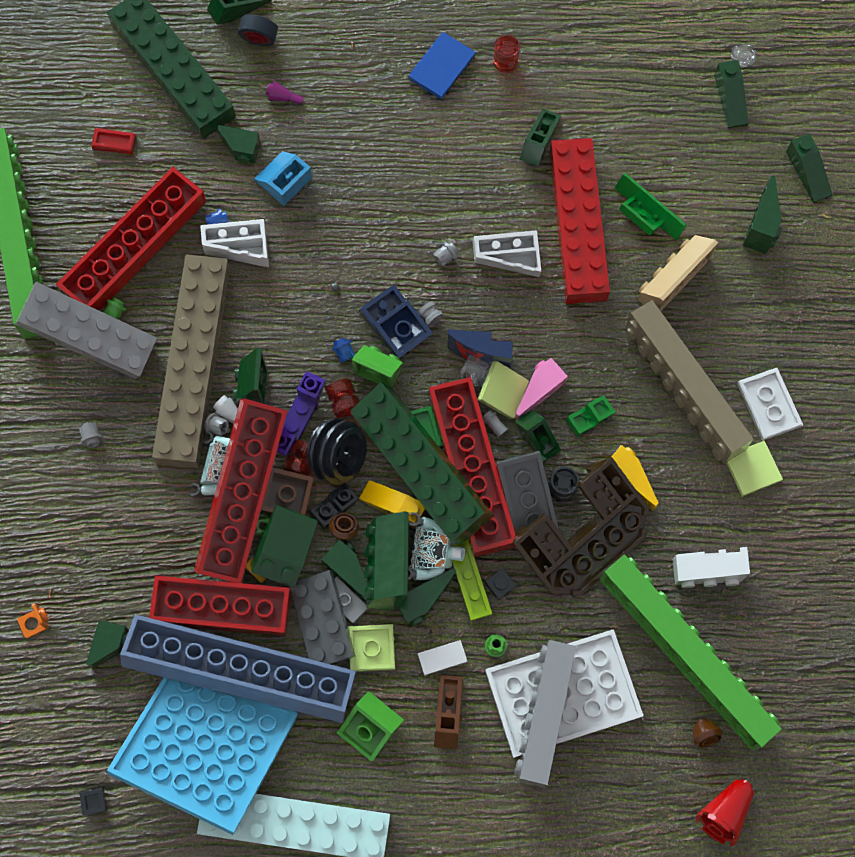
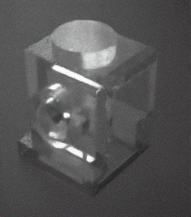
(476, 370)

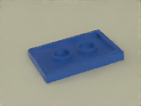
(441, 65)

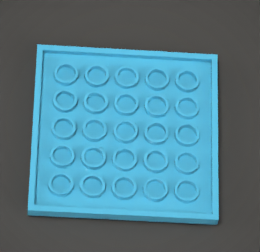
(202, 750)

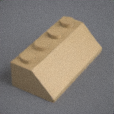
(678, 271)

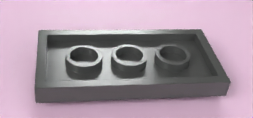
(526, 489)
(322, 619)

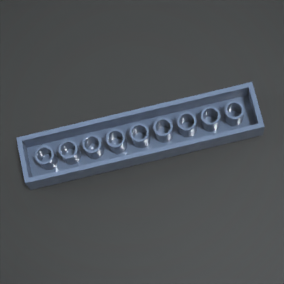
(237, 668)

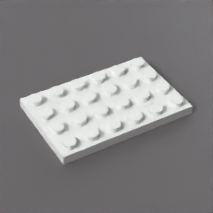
(596, 696)

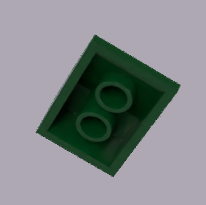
(764, 227)
(251, 378)
(284, 546)

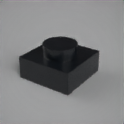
(500, 584)
(93, 801)

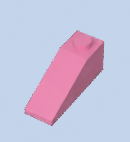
(544, 382)

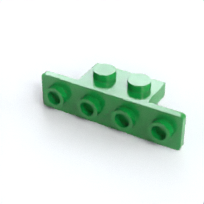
(647, 210)

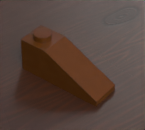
(448, 712)

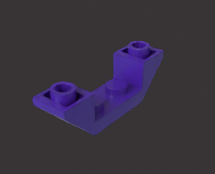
(301, 411)

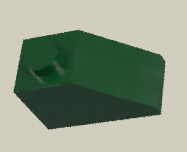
(240, 143)
(538, 434)
(106, 642)

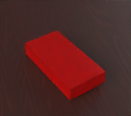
(113, 141)

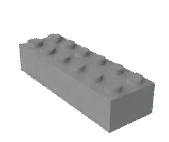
(86, 330)
(546, 713)

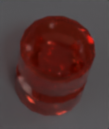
(506, 53)
(342, 396)
(298, 460)

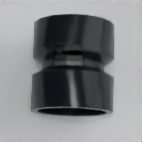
(563, 483)

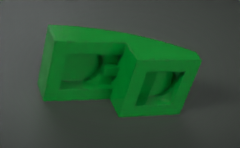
(590, 416)

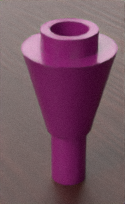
(279, 93)

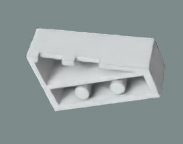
(237, 241)
(509, 251)
(711, 568)

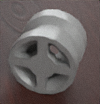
(430, 314)

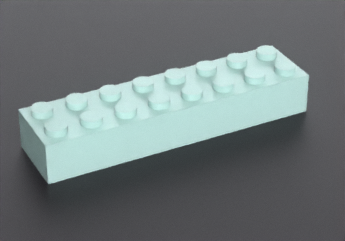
(309, 827)

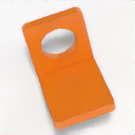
(41, 616)

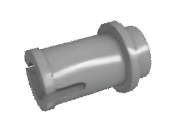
(494, 423)

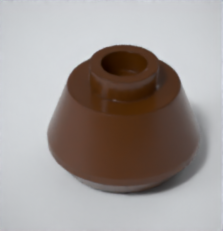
(343, 526)
(706, 733)

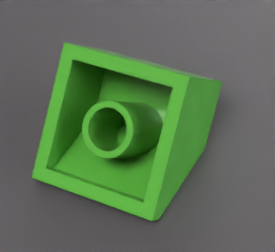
(376, 366)
(370, 726)

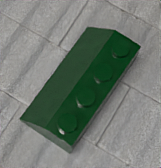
(387, 561)

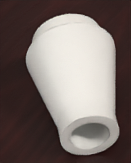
(226, 408)

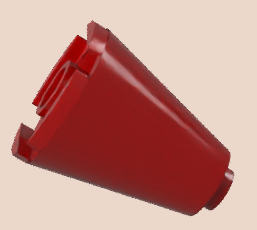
(727, 812)

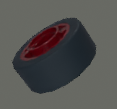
(258, 30)

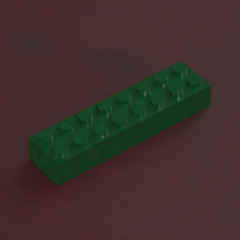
(172, 65)
(421, 464)

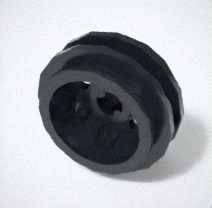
(336, 451)

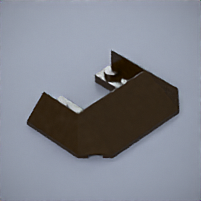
(581, 560)

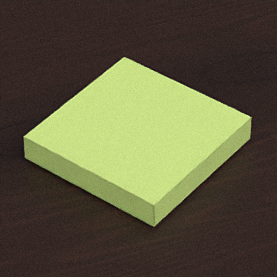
(503, 390)
(754, 469)
(372, 648)

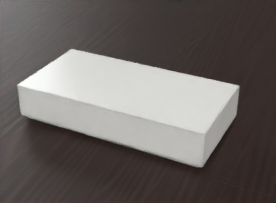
(442, 657)

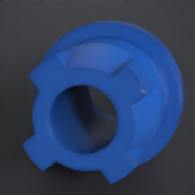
(217, 217)
(343, 349)

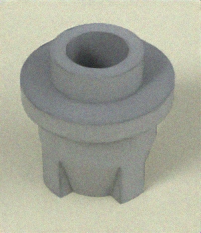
(446, 254)
(216, 424)
(90, 435)

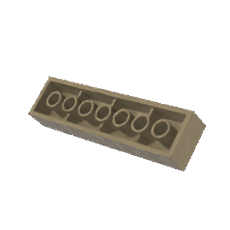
(688, 382)

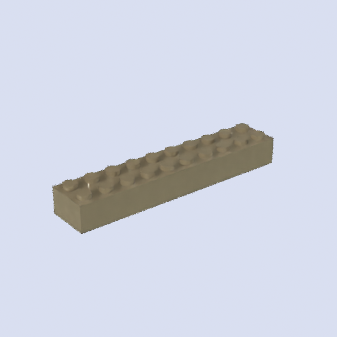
(191, 362)

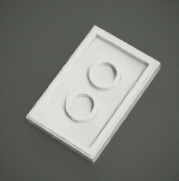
(769, 404)

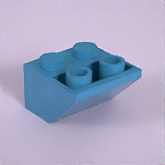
(284, 177)

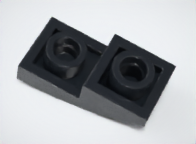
(336, 502)

